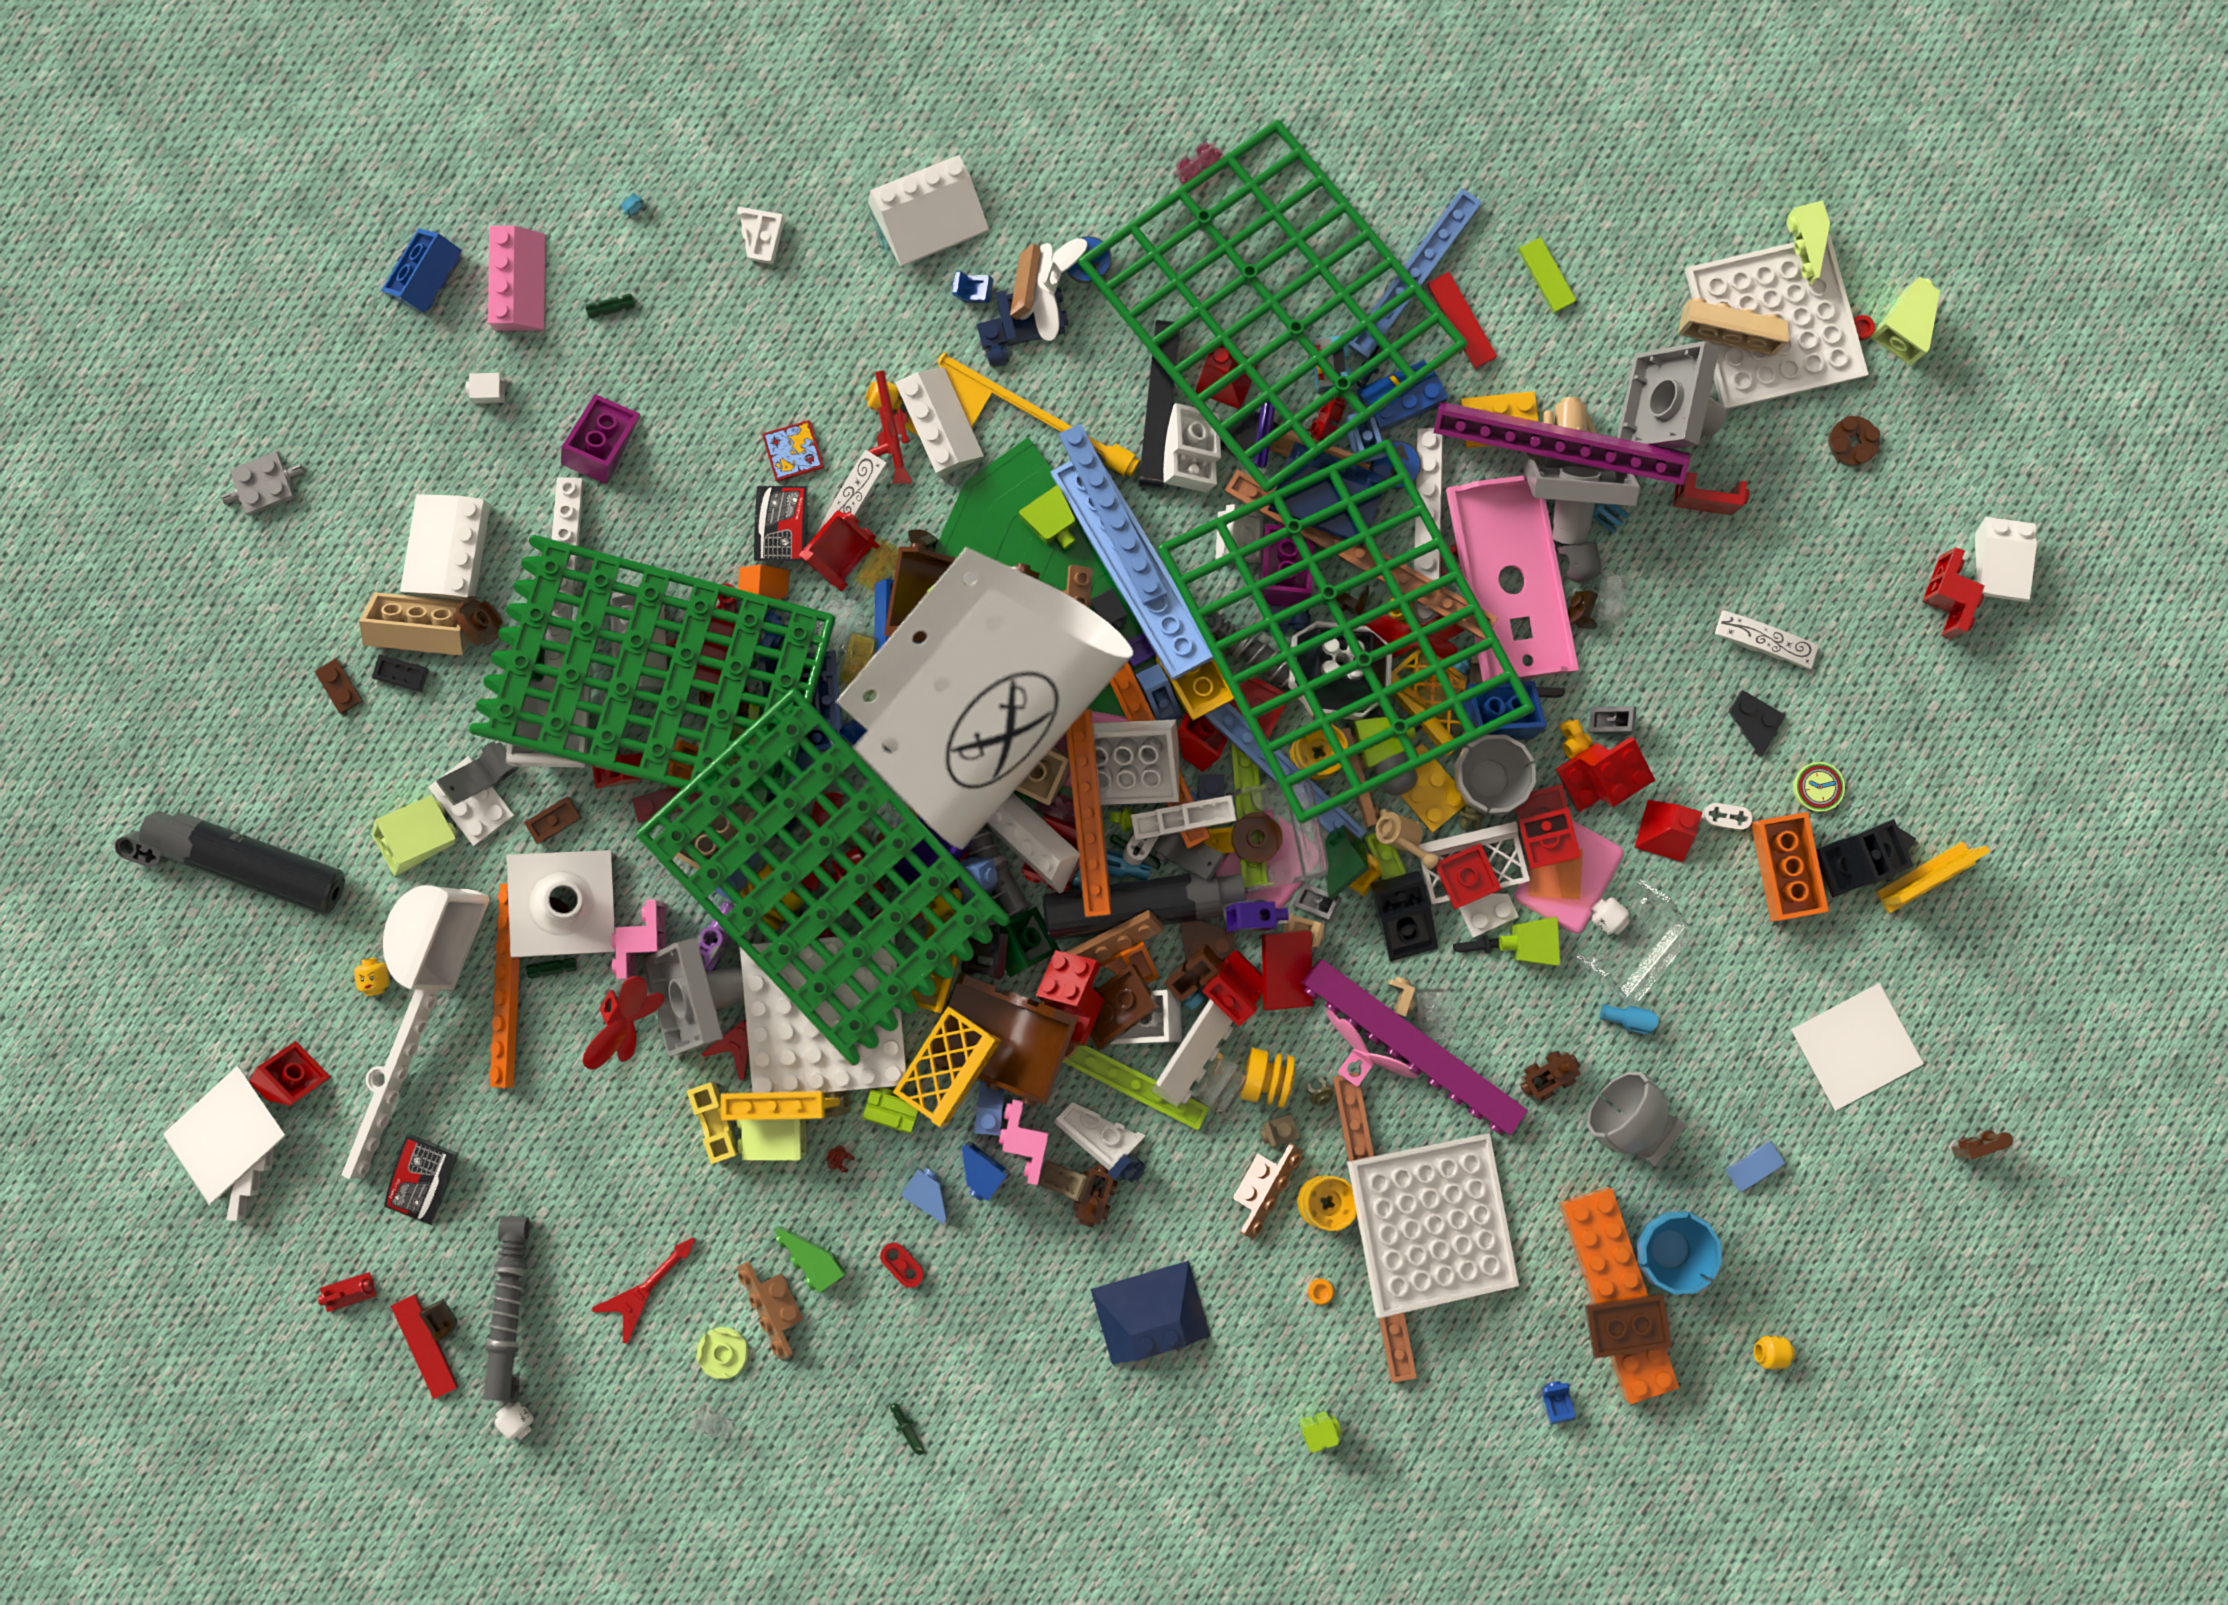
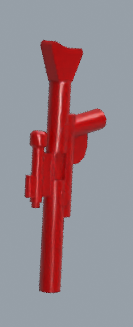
(892, 426)

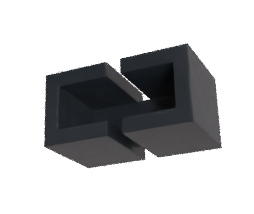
(1110, 609)

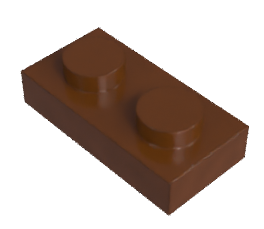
(338, 686)
(553, 820)

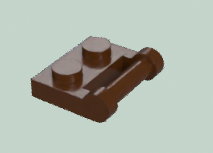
(1986, 1144)

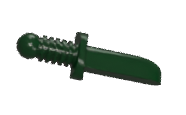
(1150, 860)
(905, 1426)

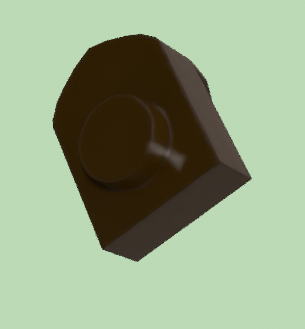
(923, 537)
(1351, 604)
(1581, 609)
(439, 1320)

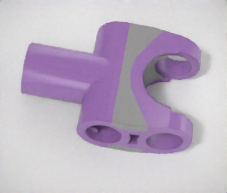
(714, 950)

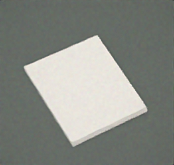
(1857, 1046)
(223, 1135)

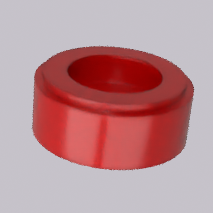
(1864, 326)

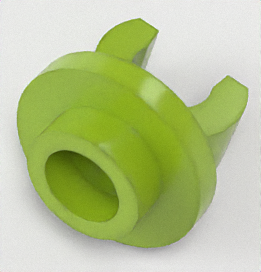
(1123, 819)

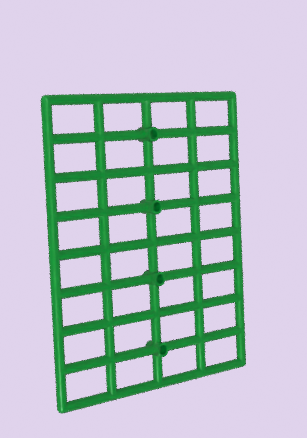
(1295, 327)
(1363, 659)

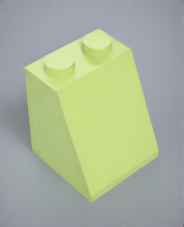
(1910, 322)
(413, 834)
(772, 1139)

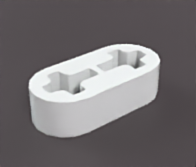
(1727, 822)
(1145, 848)

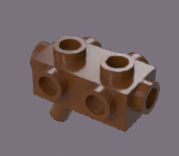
(1556, 1072)
(1094, 1205)

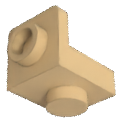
(1298, 923)
(1405, 1001)

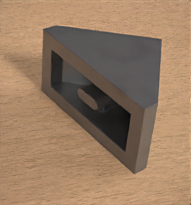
(1613, 720)
(1317, 902)

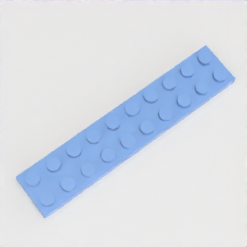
(1165, 621)

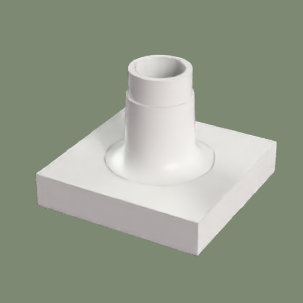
(539, 929)

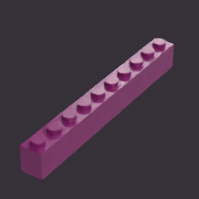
(1562, 443)
(1413, 1046)

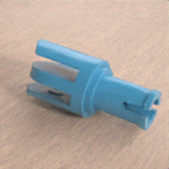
(1601, 508)
(1119, 867)
(1631, 1018)

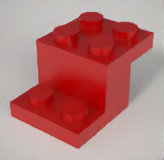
(1954, 593)
(1605, 774)
(1547, 828)
(1069, 989)

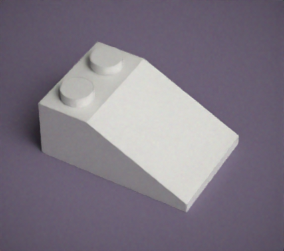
(2005, 558)
(1160, 1026)

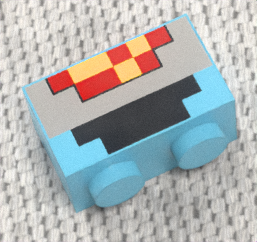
(1336, 360)

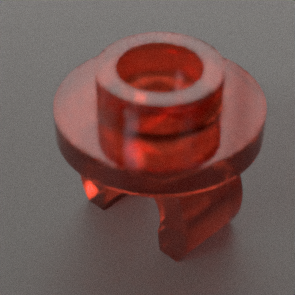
(836, 1156)

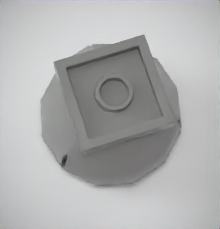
(1495, 774)
(1645, 1120)

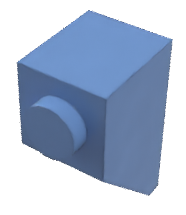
(1365, 436)
(1159, 693)
(983, 871)
(989, 1110)
(927, 1194)

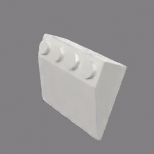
(928, 210)
(445, 546)
(1137, 761)

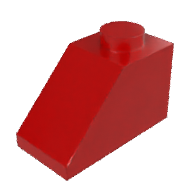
(607, 778)

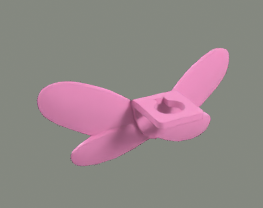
(1361, 1053)

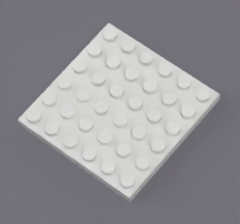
(1821, 327)
(792, 1053)
(1432, 1224)

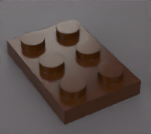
(1125, 1005)
(1628, 1326)

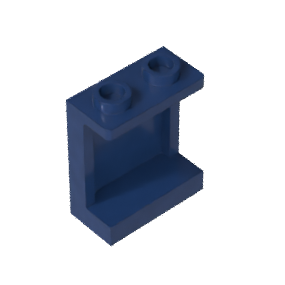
(1026, 330)

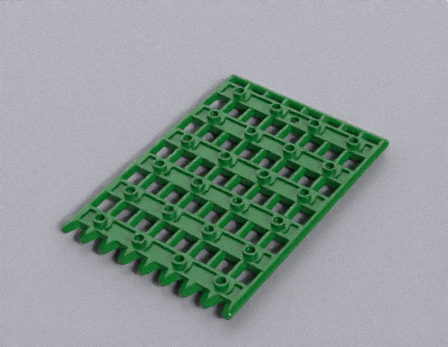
(629, 666)
(751, 838)

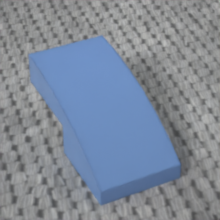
(1755, 1166)

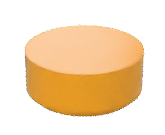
(1320, 1291)

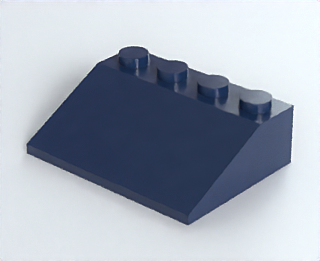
(1325, 494)

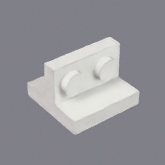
(1243, 532)

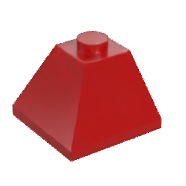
(1215, 367)
(1200, 742)
(1667, 829)
(288, 1075)

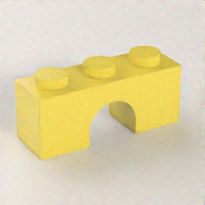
(718, 1133)

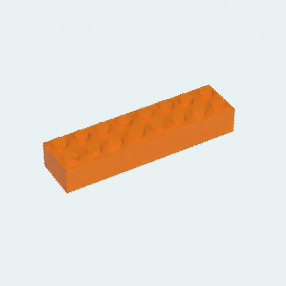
(1612, 1275)

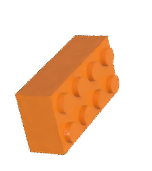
(1789, 866)

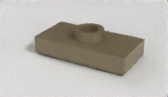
(1064, 1181)

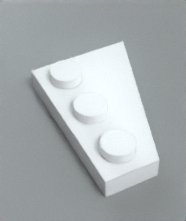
(1098, 1136)

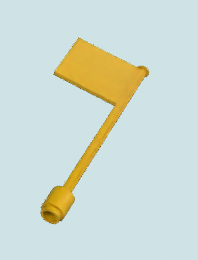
(975, 390)

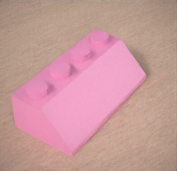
(516, 279)

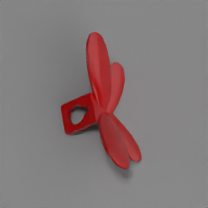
(1392, 629)
(620, 1028)

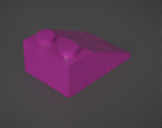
(599, 439)
(1277, 557)

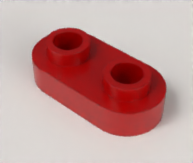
(903, 1263)

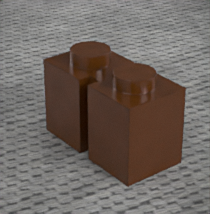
(1186, 977)

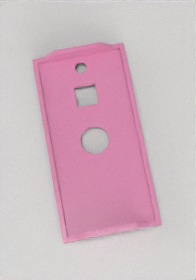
(1504, 526)

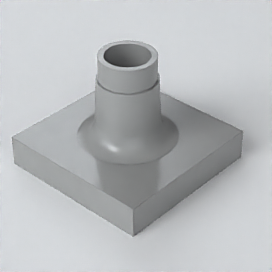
(1670, 397)
(1576, 492)
(690, 995)

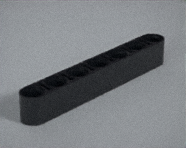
(1158, 413)

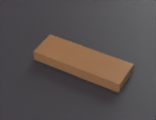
(1025, 281)

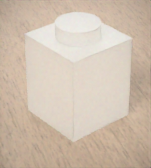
(486, 388)

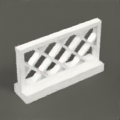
(1485, 837)

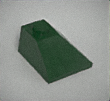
(1345, 858)
(1027, 942)

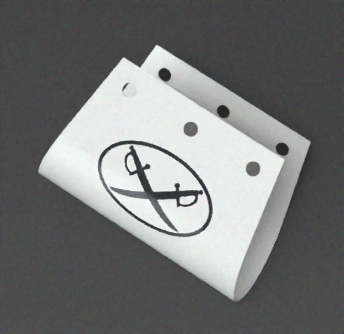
(983, 692)

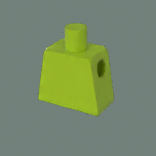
(1050, 518)
(1369, 727)
(1534, 942)

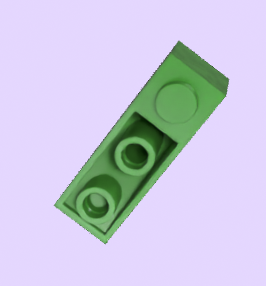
(816, 1261)

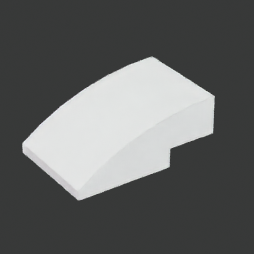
(1191, 450)

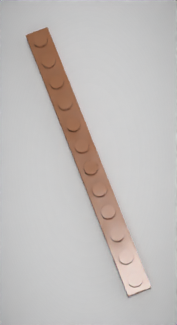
(1441, 601)
(1359, 1146)

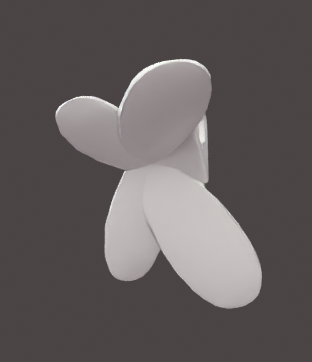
(1047, 279)

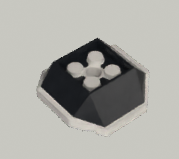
(1324, 659)

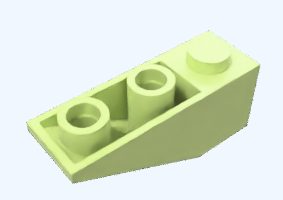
(1810, 231)

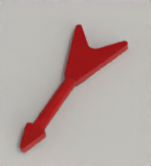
(735, 1042)
(632, 1301)

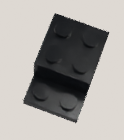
(1863, 858)

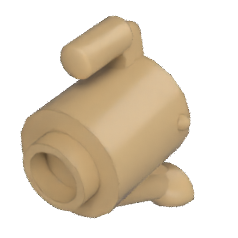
(1571, 414)
(1403, 835)

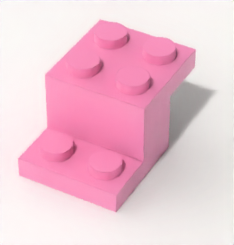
(639, 939)
(1024, 1141)

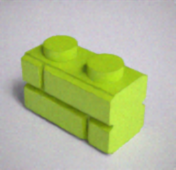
(890, 1110)
(1320, 1431)

